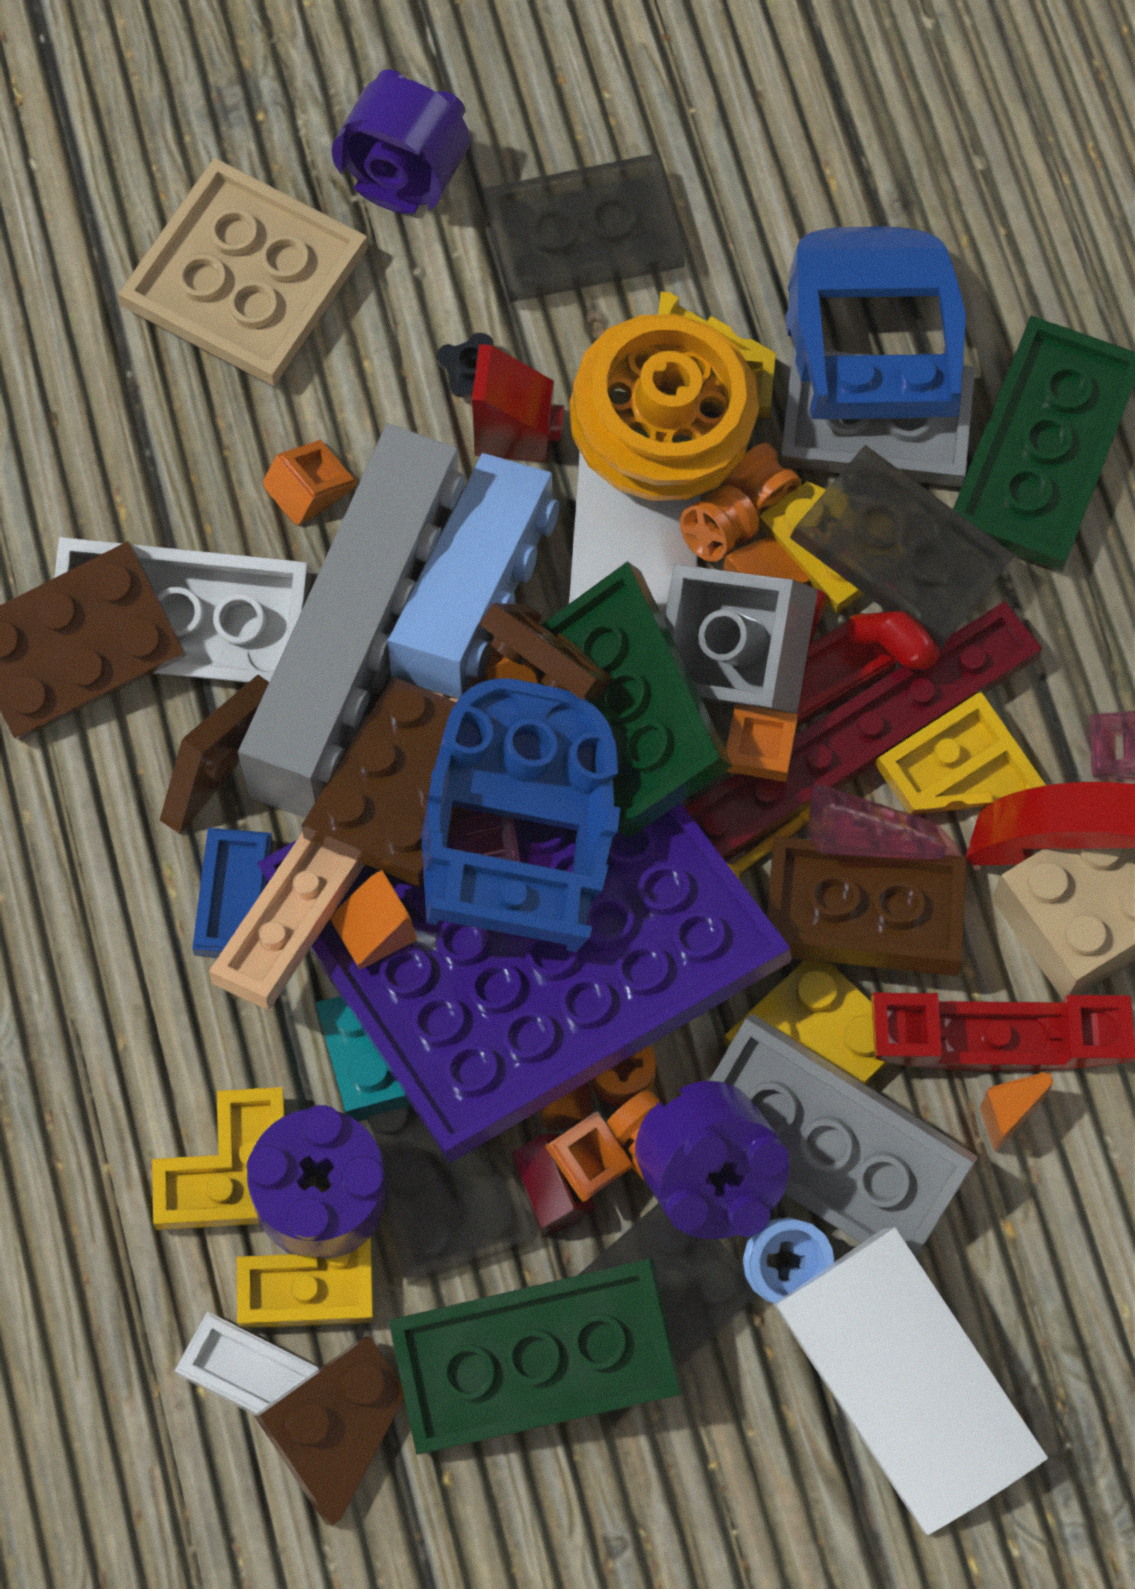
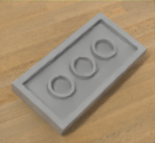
(848, 1147)

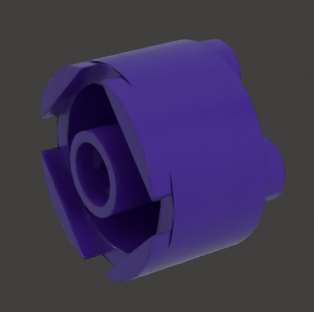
(402, 142)
(324, 1146)
(713, 1161)

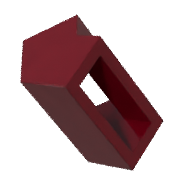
(546, 1187)

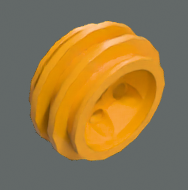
(652, 357)

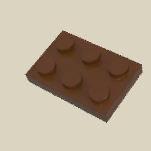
(81, 640)
(382, 784)
(868, 908)

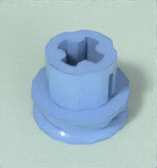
(810, 1256)

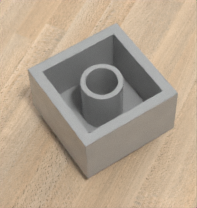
(741, 635)

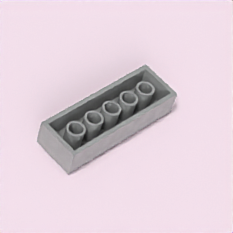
(341, 638)

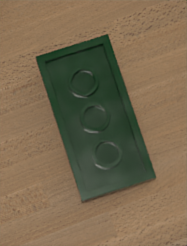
(1047, 441)
(651, 704)
(535, 1356)

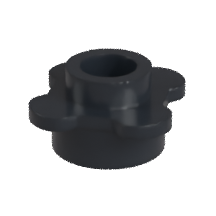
(455, 359)

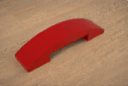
(1054, 818)
(1002, 1035)

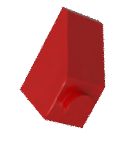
(513, 408)

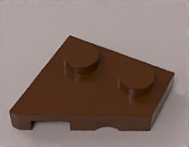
(522, 638)
(210, 755)
(334, 1425)

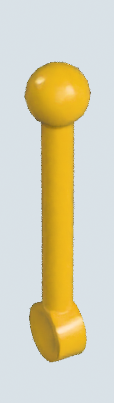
(767, 845)

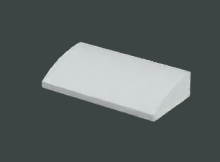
(624, 528)
(223, 607)
(910, 1381)

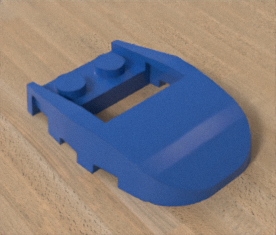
(875, 264)
(529, 758)

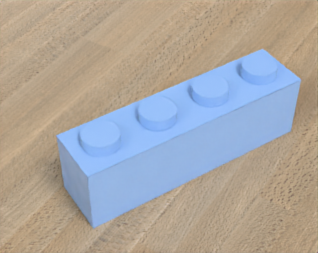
(474, 564)

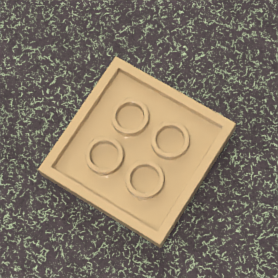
(243, 271)

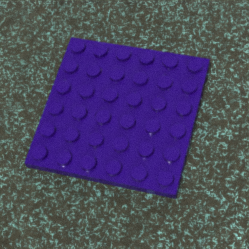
(507, 1023)

